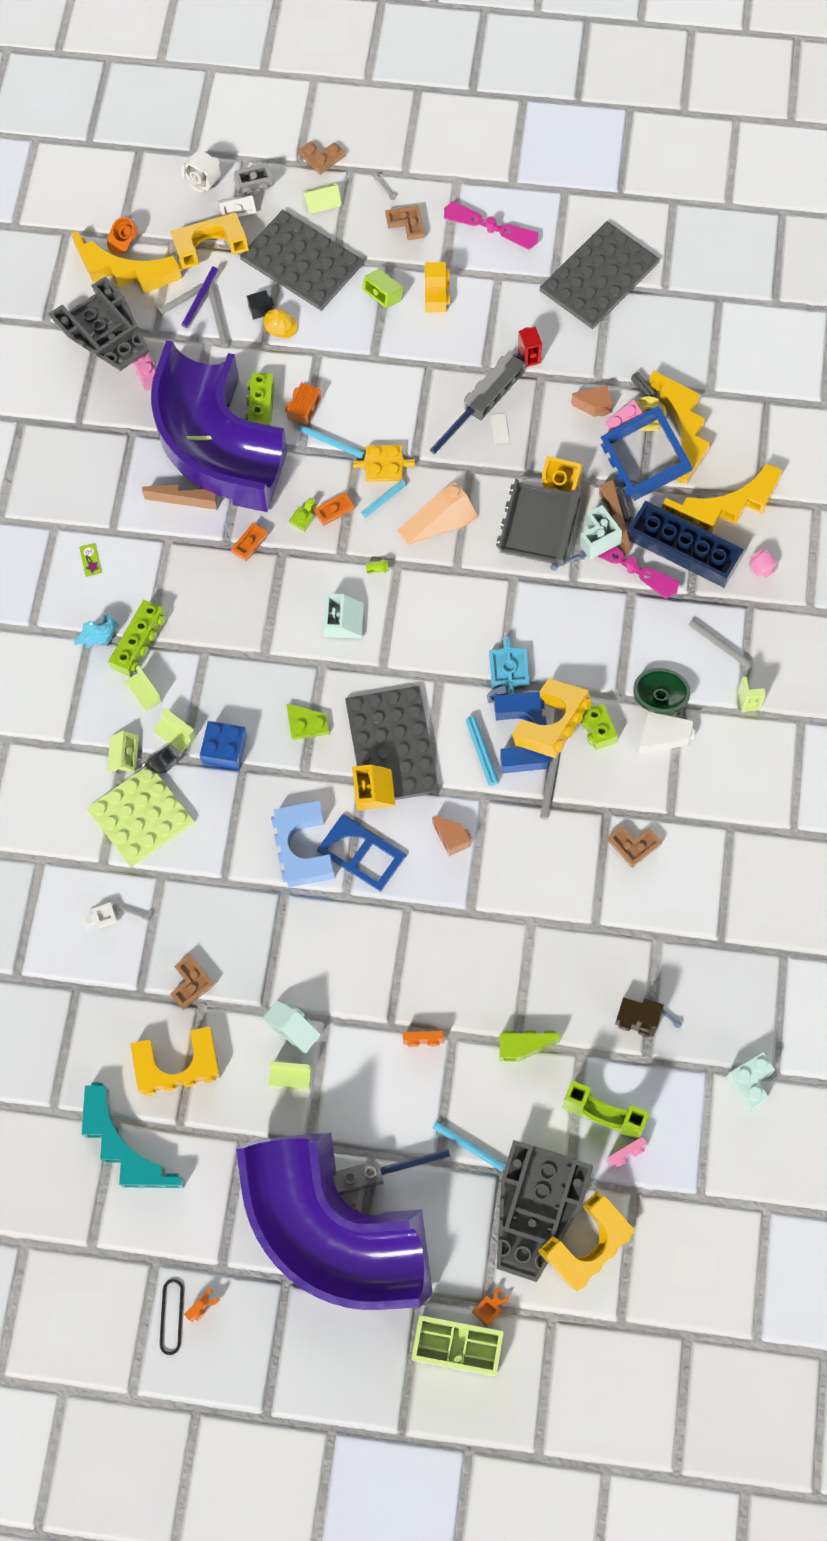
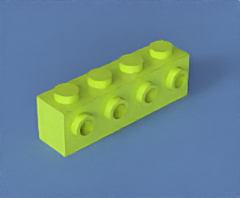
(260, 398)
(137, 638)

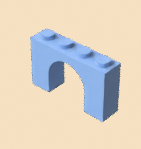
(288, 822)

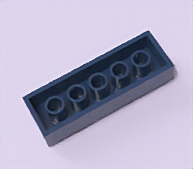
(684, 544)

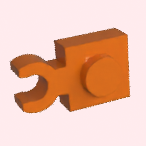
(488, 1309)

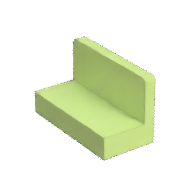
(322, 198)
(143, 690)
(750, 699)
(175, 731)
(123, 752)
(289, 1075)

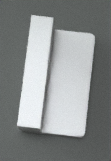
(242, 205)

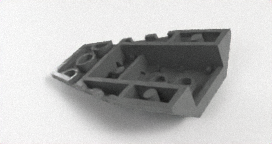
(103, 326)
(536, 1202)

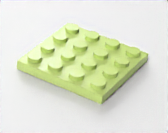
(140, 816)

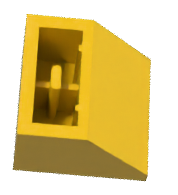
(373, 787)

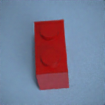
(530, 346)

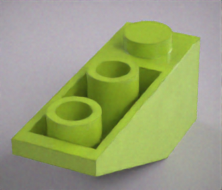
(519, 1046)

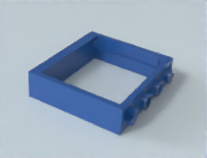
(661, 478)

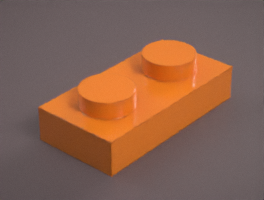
(334, 509)
(249, 541)
(431, 1038)

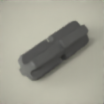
(639, 381)

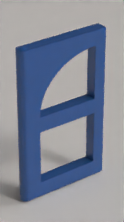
(347, 827)

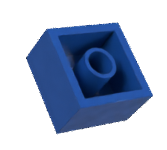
(223, 745)

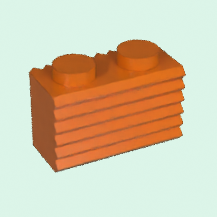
(303, 403)

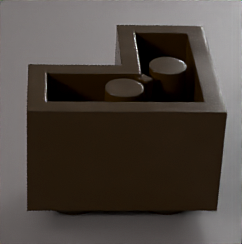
(639, 1016)

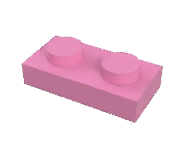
(625, 415)
(635, 1149)

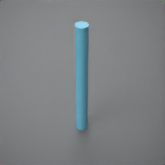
(333, 442)
(469, 1146)

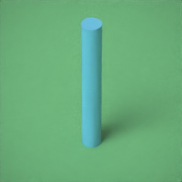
(381, 500)

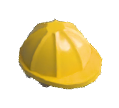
(280, 323)

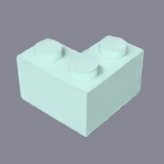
(602, 533)
(291, 1024)
(746, 1081)

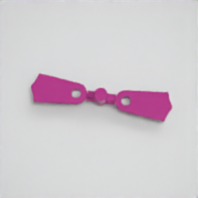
(518, 235)
(657, 581)

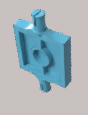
(509, 667)

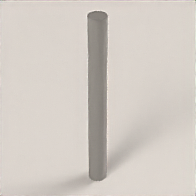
(218, 318)
(719, 643)
(549, 788)

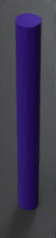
(199, 297)

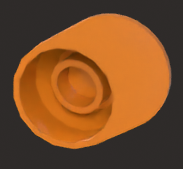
(121, 235)

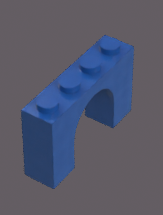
(528, 708)

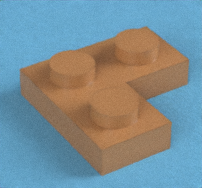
(321, 160)
(408, 217)
(633, 849)
(195, 982)

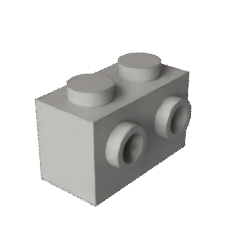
(252, 179)

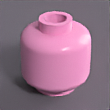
(762, 563)

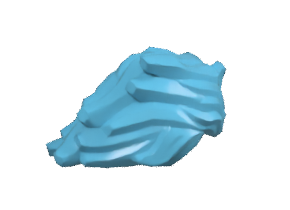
(97, 633)

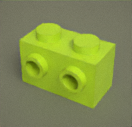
(382, 288)
(599, 727)

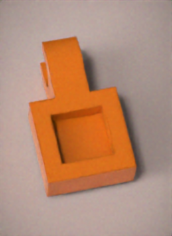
(197, 1311)

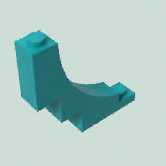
(134, 1169)

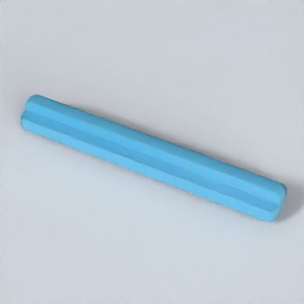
(482, 751)

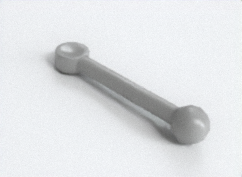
(392, 196)
(116, 906)

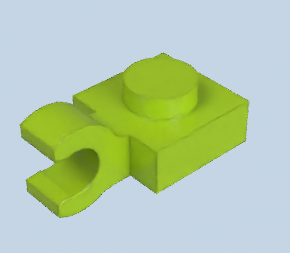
(303, 516)

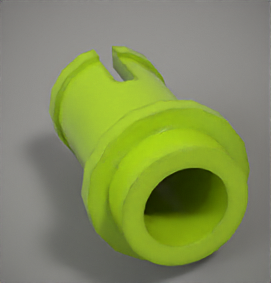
(378, 566)

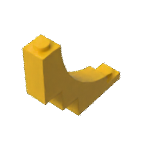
(148, 273)
(681, 404)
(707, 511)

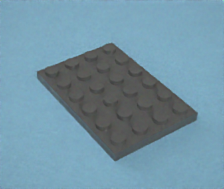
(302, 260)
(599, 275)
(393, 734)

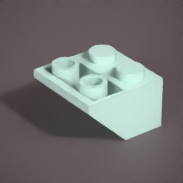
(343, 616)

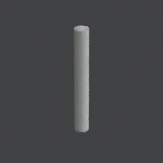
(179, 300)

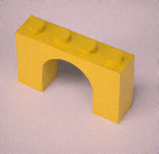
(224, 227)
(552, 738)
(202, 1068)
(613, 1233)

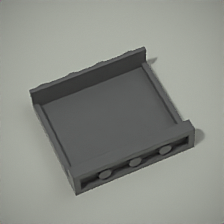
(538, 523)

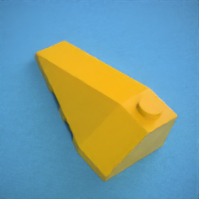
(561, 474)

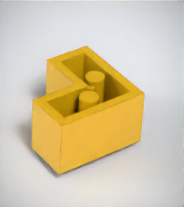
(436, 283)

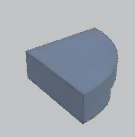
(496, 692)

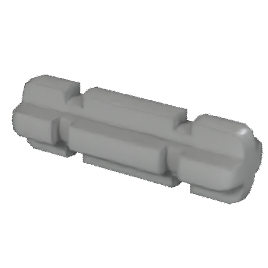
(627, 516)

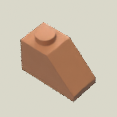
(593, 401)
(451, 835)

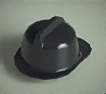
(160, 762)

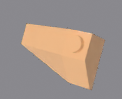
(444, 512)

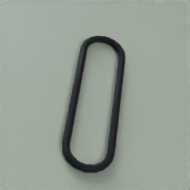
(180, 1317)

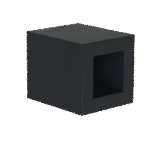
(259, 304)

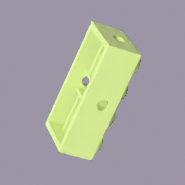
(457, 1346)

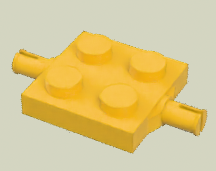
(384, 463)

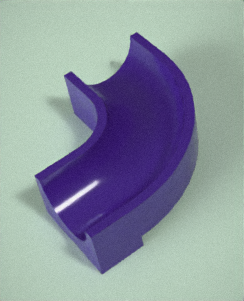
(195, 400)
(321, 1239)

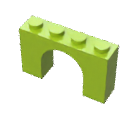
(624, 1121)

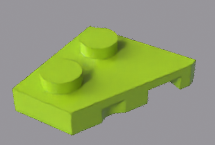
(306, 722)

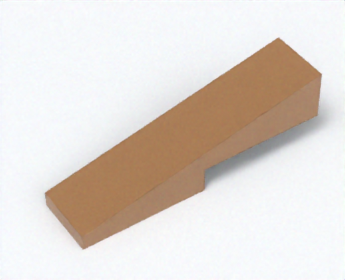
(172, 494)
(609, 497)

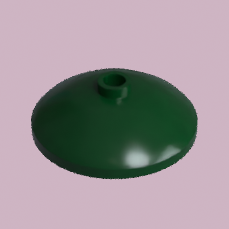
(661, 691)

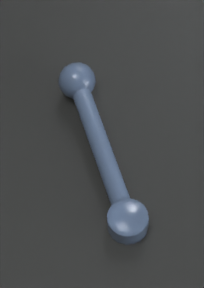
(582, 555)
(677, 1023)

